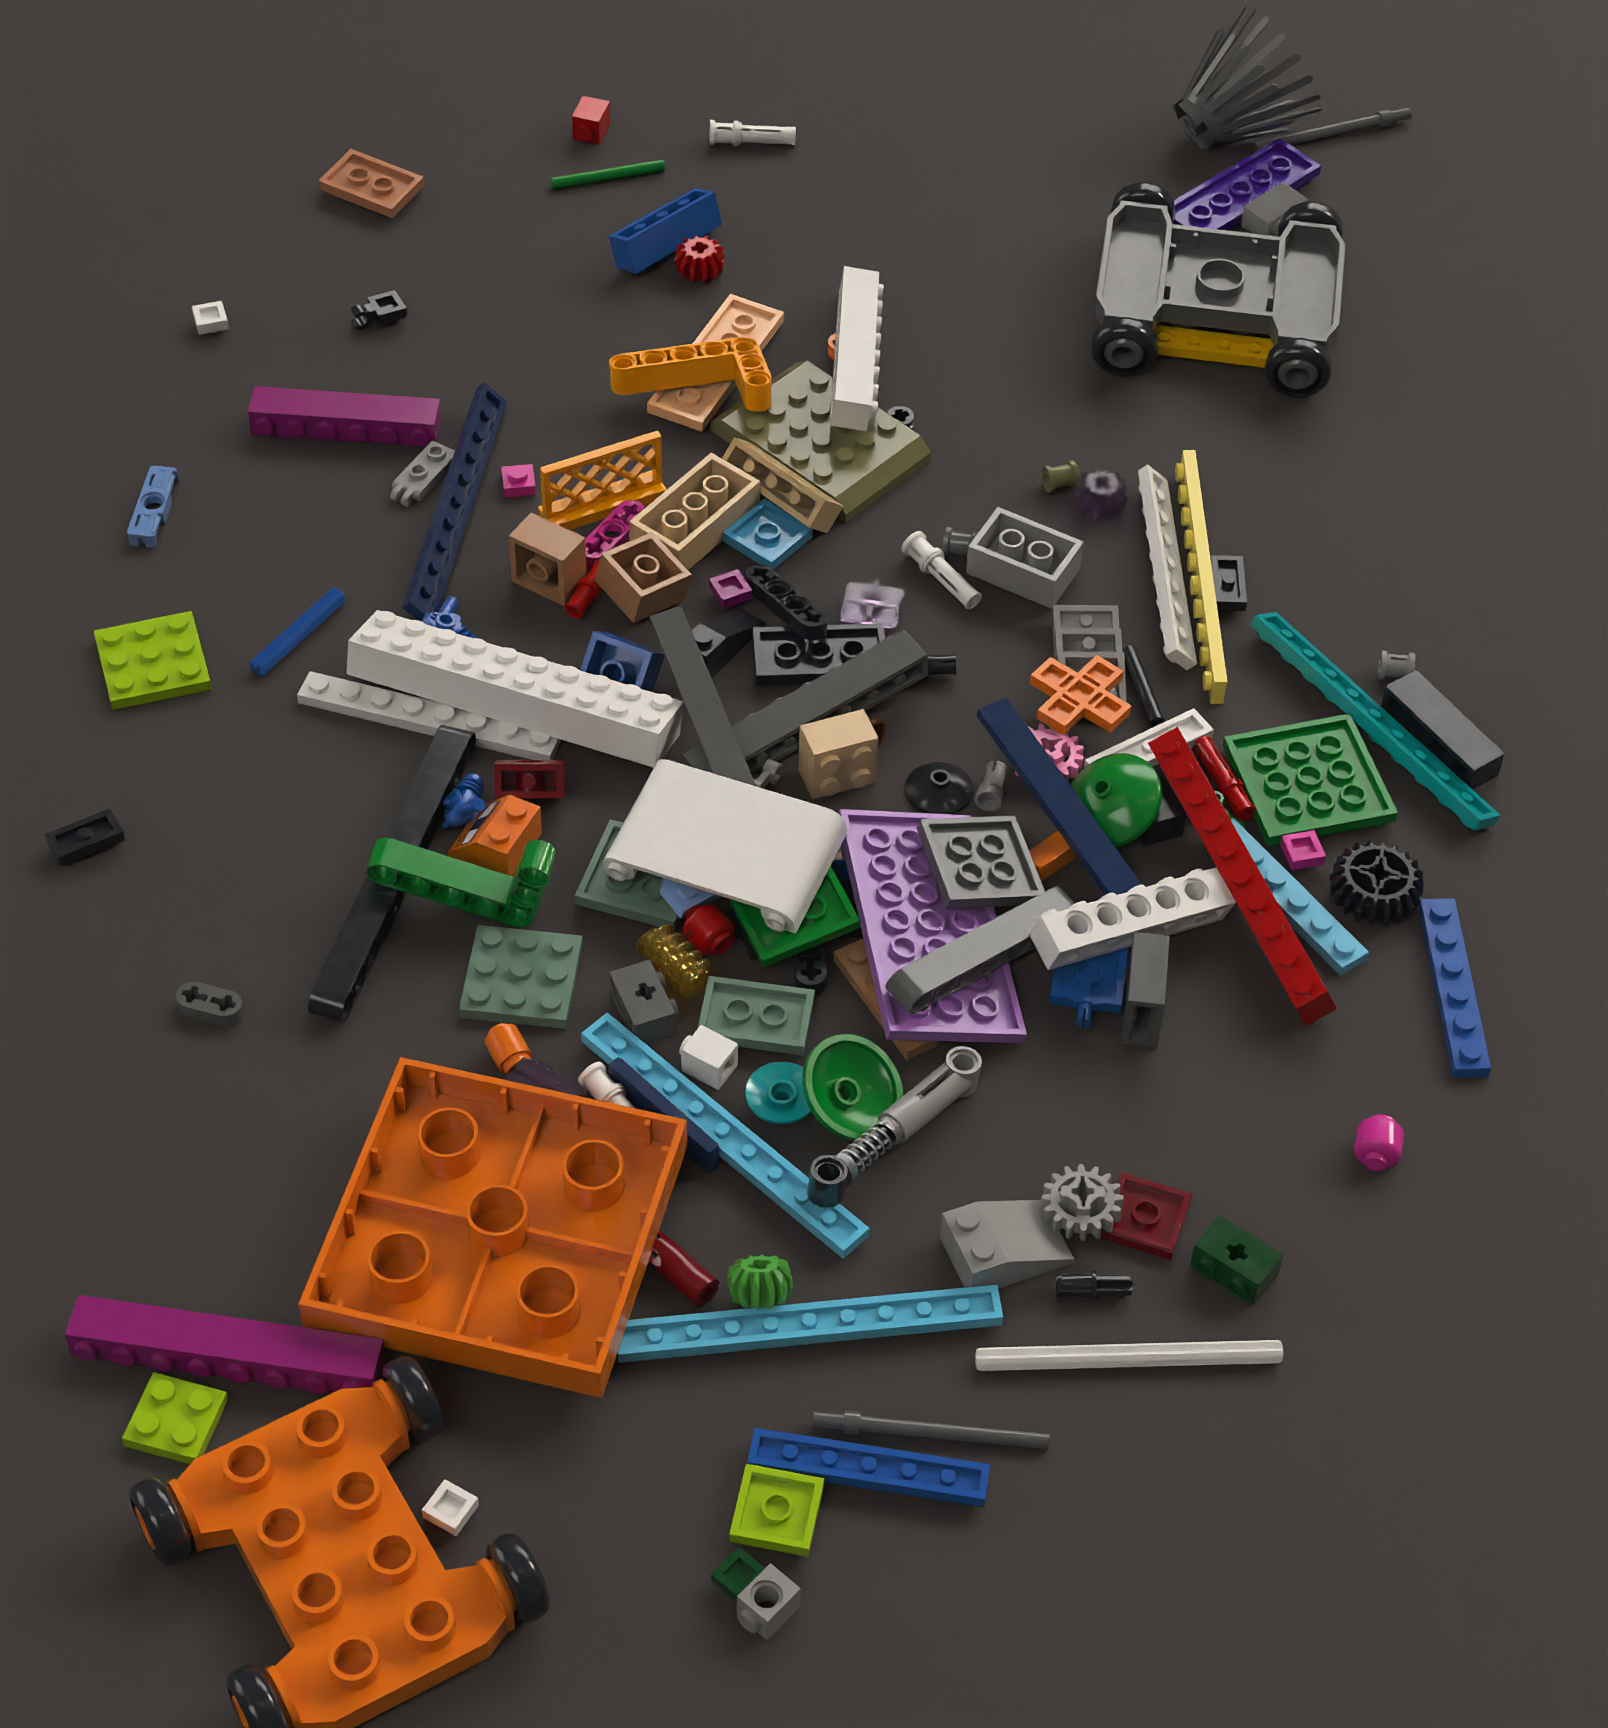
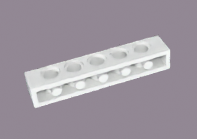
(1110, 922)

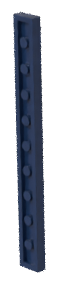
(455, 503)

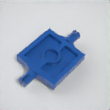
(1091, 985)

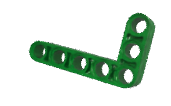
(464, 884)

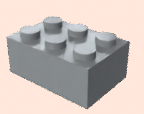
(1024, 557)

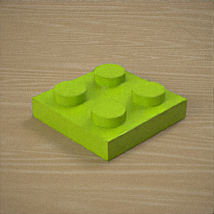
(175, 1418)
(776, 1510)

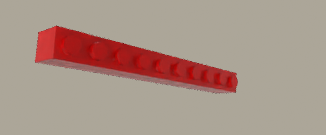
(1242, 877)

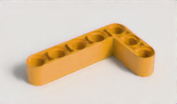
(696, 365)

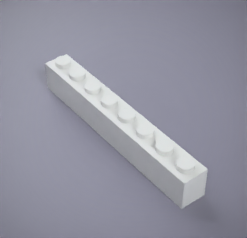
(857, 349)

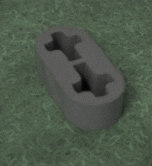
(209, 1004)

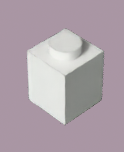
(708, 1057)

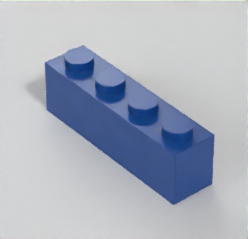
(661, 231)

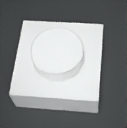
(210, 317)
(450, 1507)

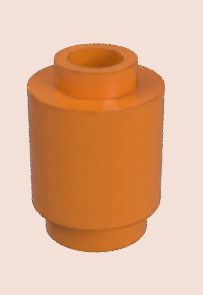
(506, 1046)

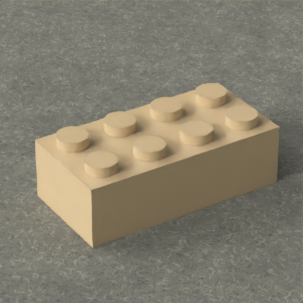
(698, 509)

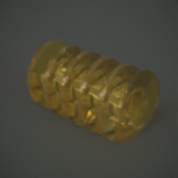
(675, 959)

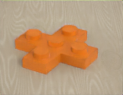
(1080, 694)

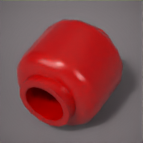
(709, 929)

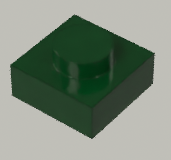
(736, 1573)

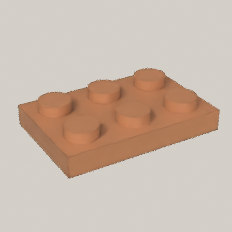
(371, 183)

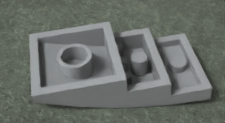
(1088, 631)

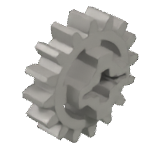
(1099, 1196)

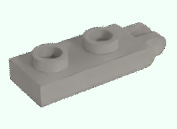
(422, 474)

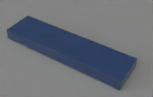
(646, 1097)

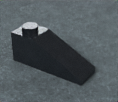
(724, 637)

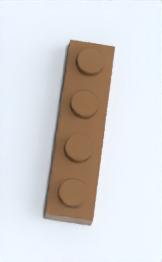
(855, 966)

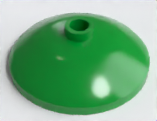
(1130, 797)
(862, 1076)

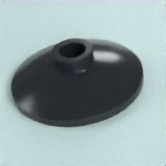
(939, 788)

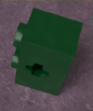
(1236, 1260)

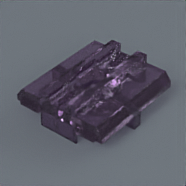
(872, 604)

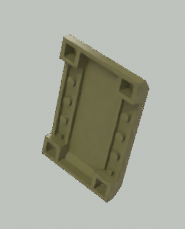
(839, 461)

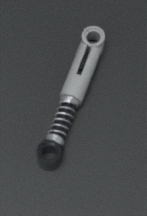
(895, 1125)

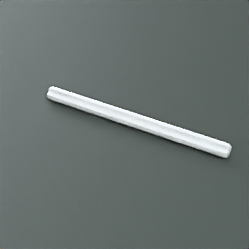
(1128, 1355)

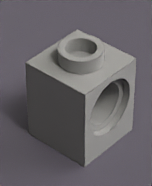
(773, 1587)

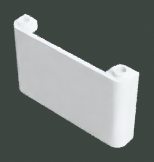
(728, 841)

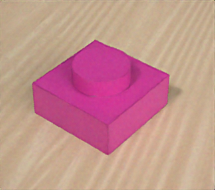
(518, 480)
(1302, 850)

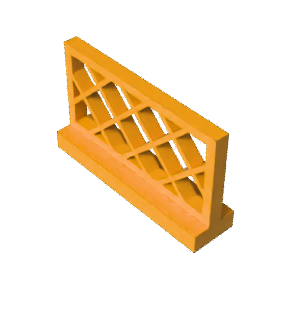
(596, 504)

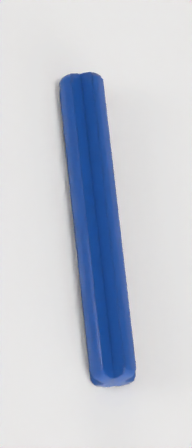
(297, 632)

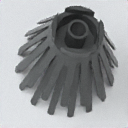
(1218, 108)

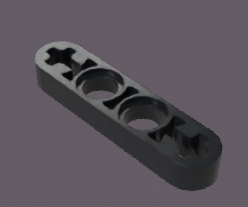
(783, 597)

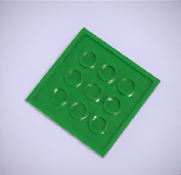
(1310, 778)

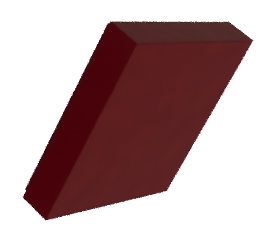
(1149, 1216)

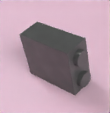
(1145, 989)

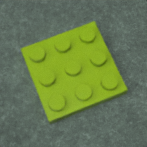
(152, 660)

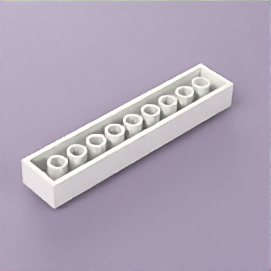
(515, 688)

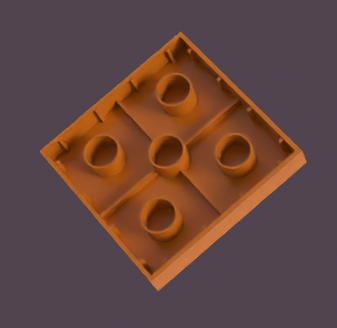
(497, 1226)

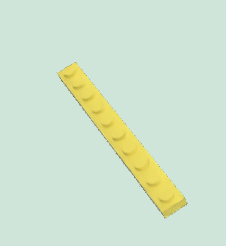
(1201, 582)

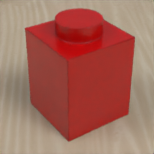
(591, 120)

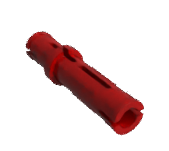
(1224, 779)

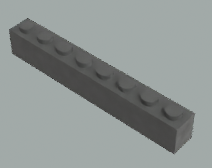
(843, 689)

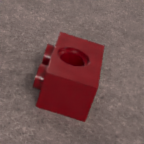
(529, 778)

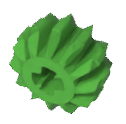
(760, 1281)

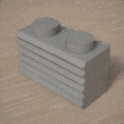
(1265, 212)

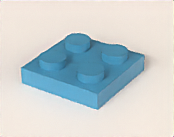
(767, 534)

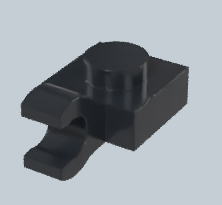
(381, 307)

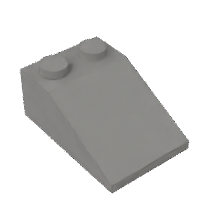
(1002, 1242)

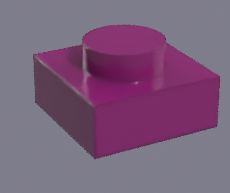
(730, 589)

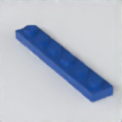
(1454, 988)
(872, 1467)

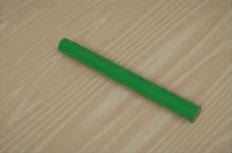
(607, 174)

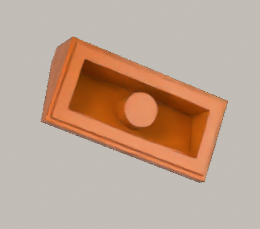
(1051, 855)

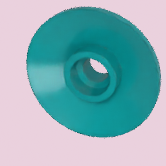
(776, 1082)

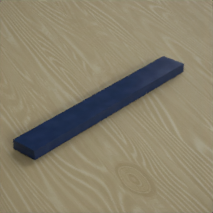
(1057, 798)

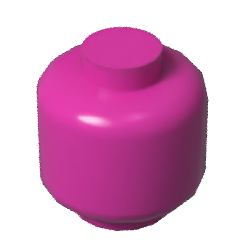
(1379, 1142)

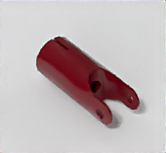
(683, 1271)

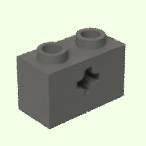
(643, 1001)

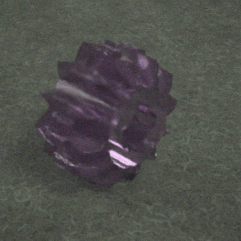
(1101, 493)

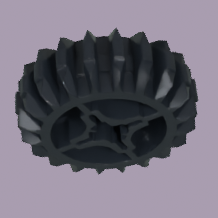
(1397, 879)

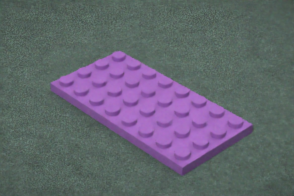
(907, 919)

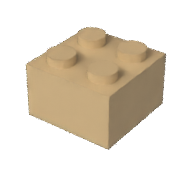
(838, 754)

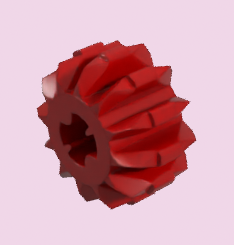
(699, 259)

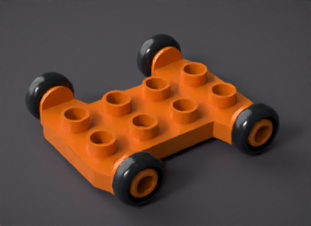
(342, 1557)

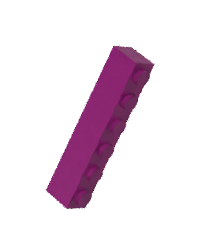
(344, 416)

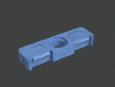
(158, 490)

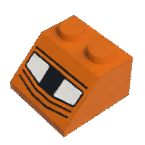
(499, 834)

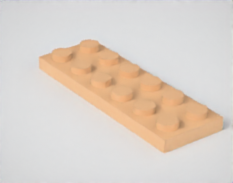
(698, 404)

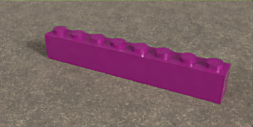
(222, 1346)

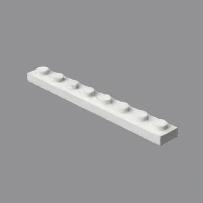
(1167, 568)
(422, 715)

